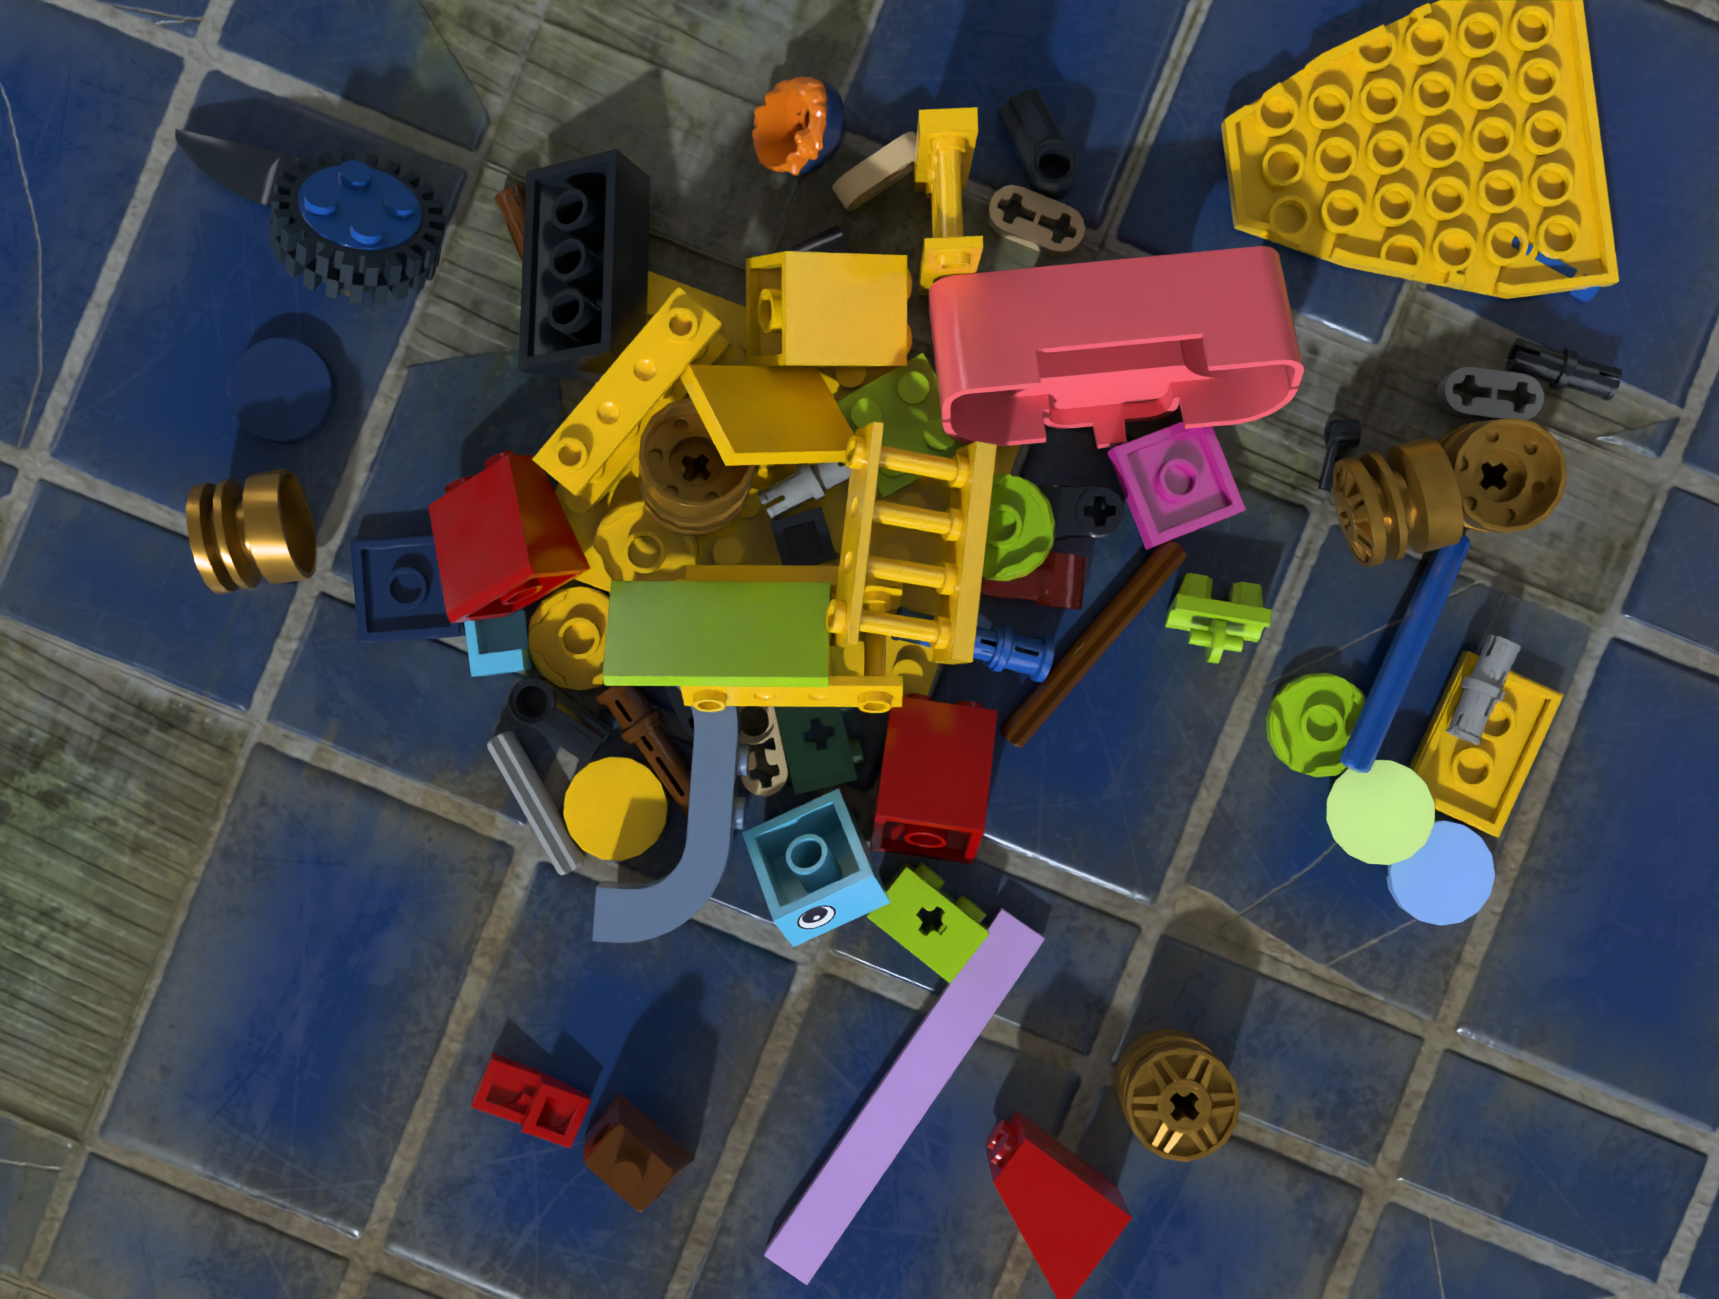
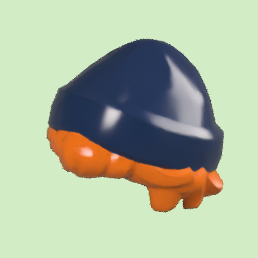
(799, 126)

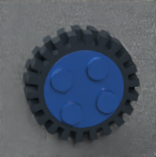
(356, 227)

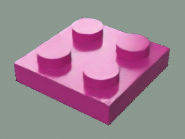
(1175, 482)

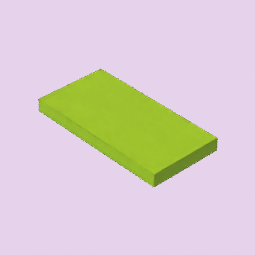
(717, 634)

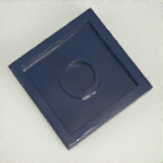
(399, 590)

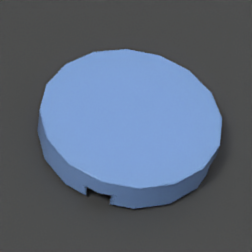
(1445, 877)

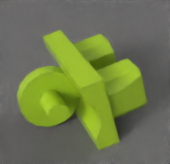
(1215, 622)

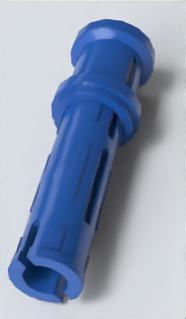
(1003, 649)

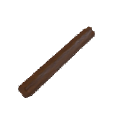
(1093, 643)

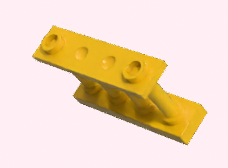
(942, 170)
(607, 425)
(961, 525)
(869, 692)

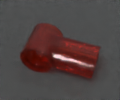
(1055, 583)

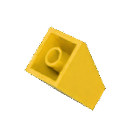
(827, 310)

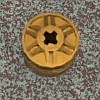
(680, 445)
(1523, 477)
(1398, 502)
(251, 531)
(1170, 1064)

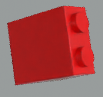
(502, 540)
(934, 779)
(1056, 1201)

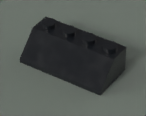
(583, 265)

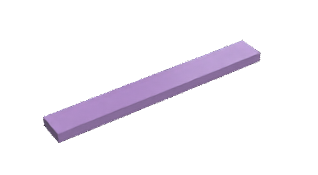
(903, 1097)

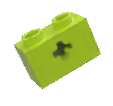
(943, 947)

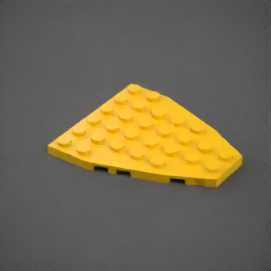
(1436, 151)

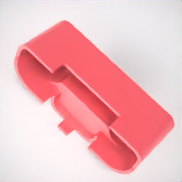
(1114, 345)

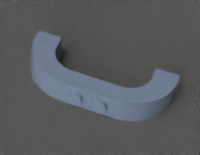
(650, 909)

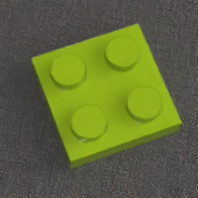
(911, 416)

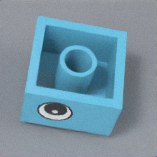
(815, 868)

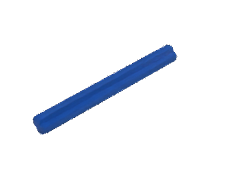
(1403, 656)

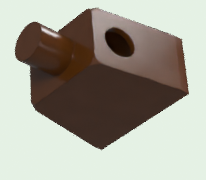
(633, 1154)

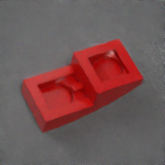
(531, 1099)

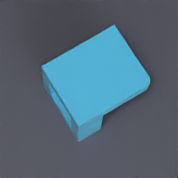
(498, 645)

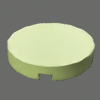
(1381, 813)

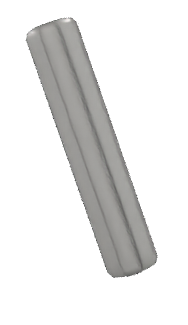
(535, 802)

